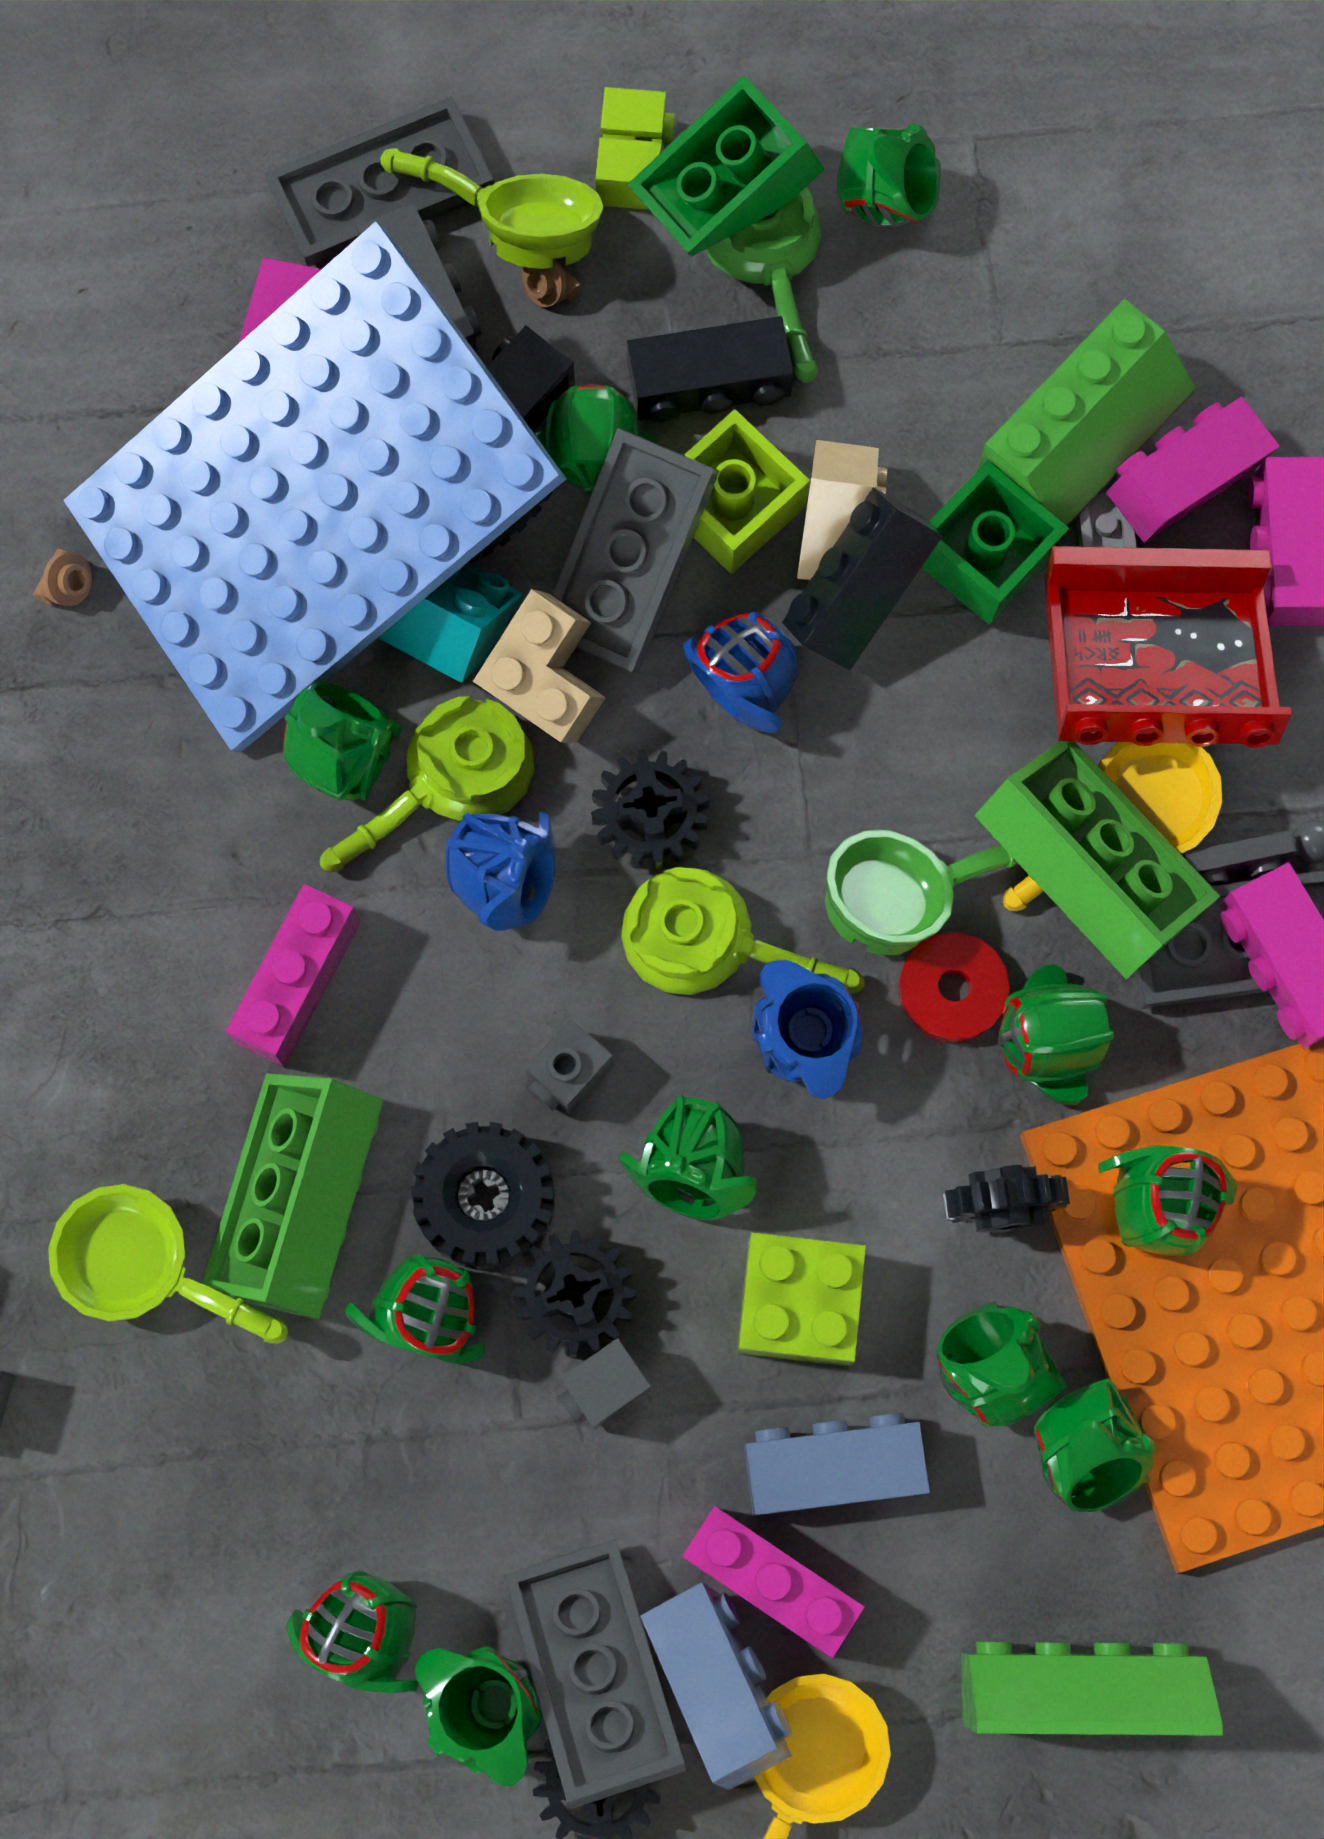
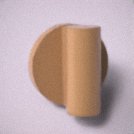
(550, 285)
(64, 580)

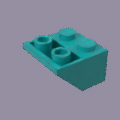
(457, 622)

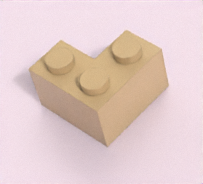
(838, 484)
(529, 671)

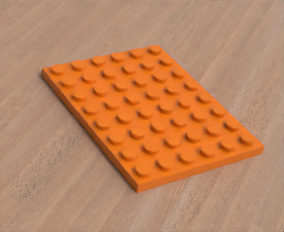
(1221, 1341)

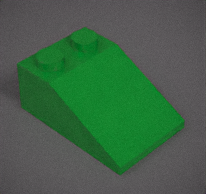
(726, 170)

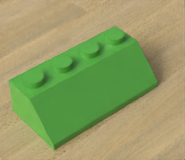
(1092, 413)
(1096, 856)
(293, 1193)
(1088, 1692)

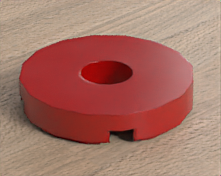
(967, 958)

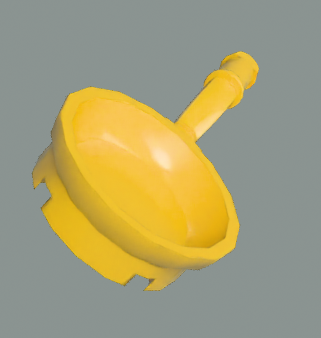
(1169, 784)
(836, 1753)

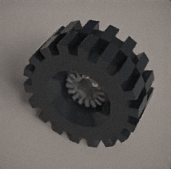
(448, 1181)

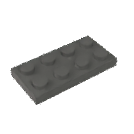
(346, 184)
(632, 545)
(1204, 960)
(594, 1674)

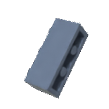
(835, 1465)
(718, 1685)

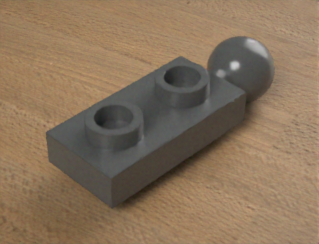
(1258, 854)

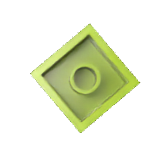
(752, 494)
(801, 1299)

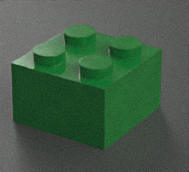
(991, 542)

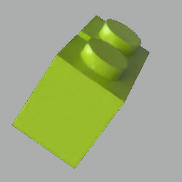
(633, 136)

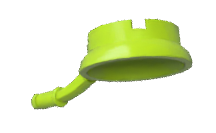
(526, 215)
(458, 763)
(694, 931)
(125, 1253)

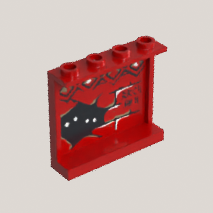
(1162, 646)

